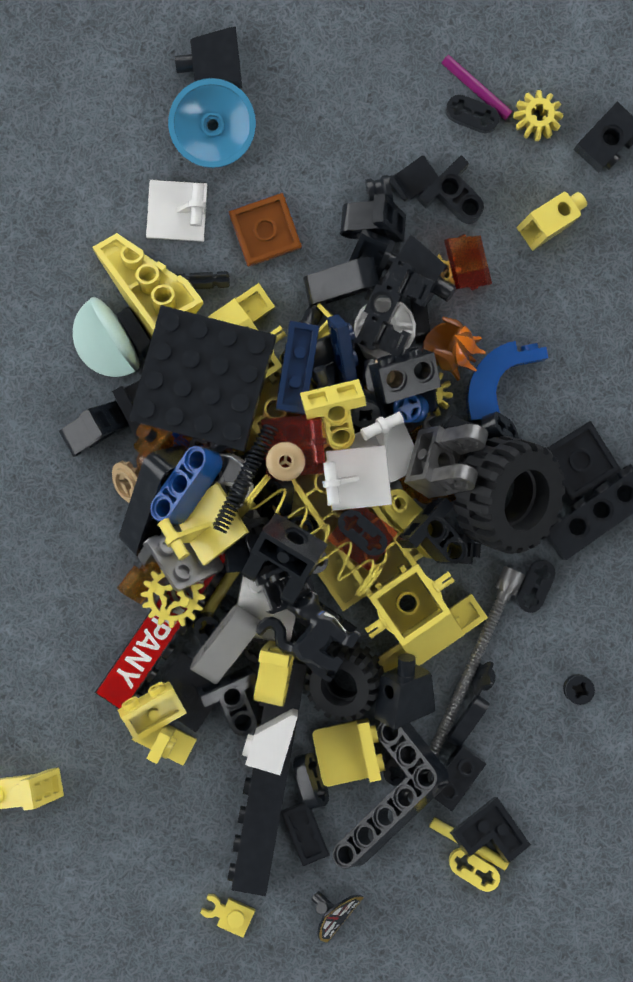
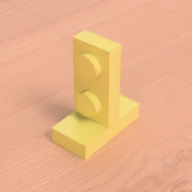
(168, 743)
(31, 790)

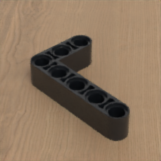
(397, 800)

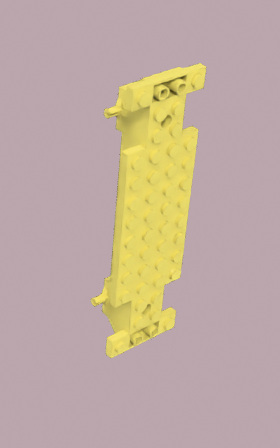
(430, 623)

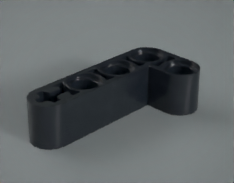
(154, 472)

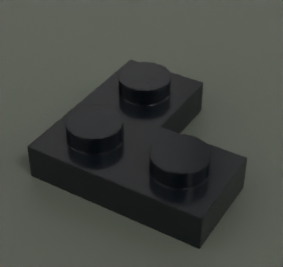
(491, 824)

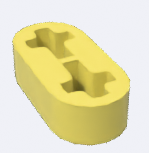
(471, 875)

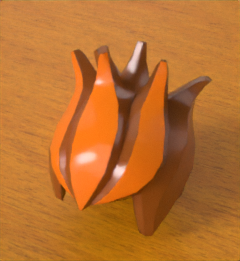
(452, 346)

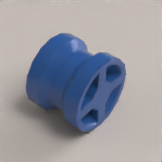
(406, 408)

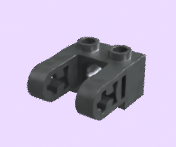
(435, 459)

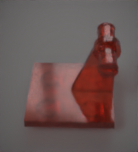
(303, 433)

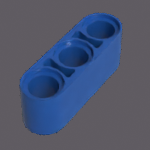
(186, 485)

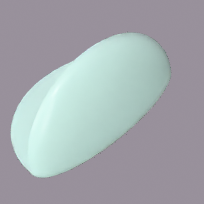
(103, 340)

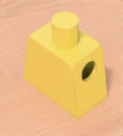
(551, 218)

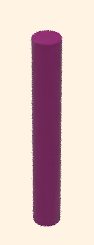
(475, 86)

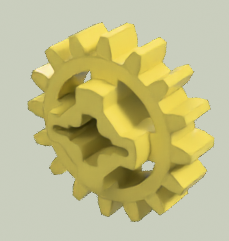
(165, 612)

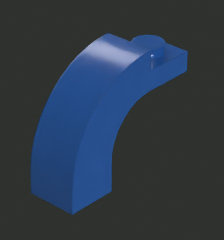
(482, 386)

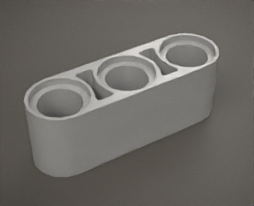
(225, 644)

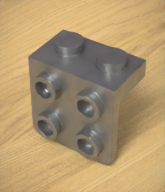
(179, 573)

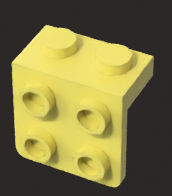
(348, 752)

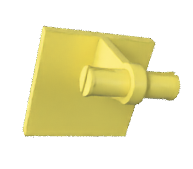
(199, 529)

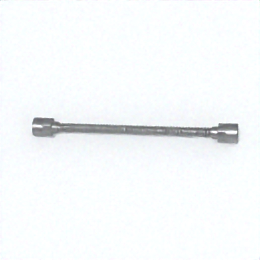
(508, 585)

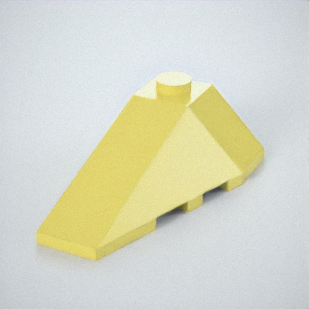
(144, 281)

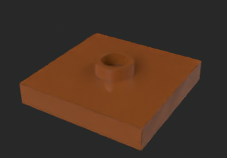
(265, 229)

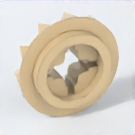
(124, 479)

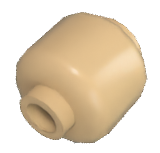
(295, 467)

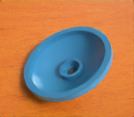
(209, 101)

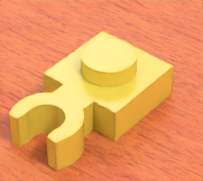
(233, 916)

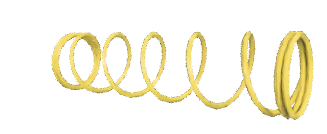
(374, 572)

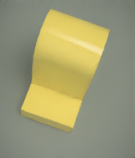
(334, 406)
(273, 675)

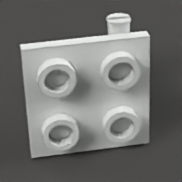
(176, 210)
(393, 434)
(357, 478)

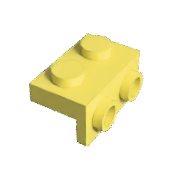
(151, 710)

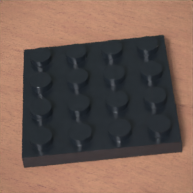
(203, 378)

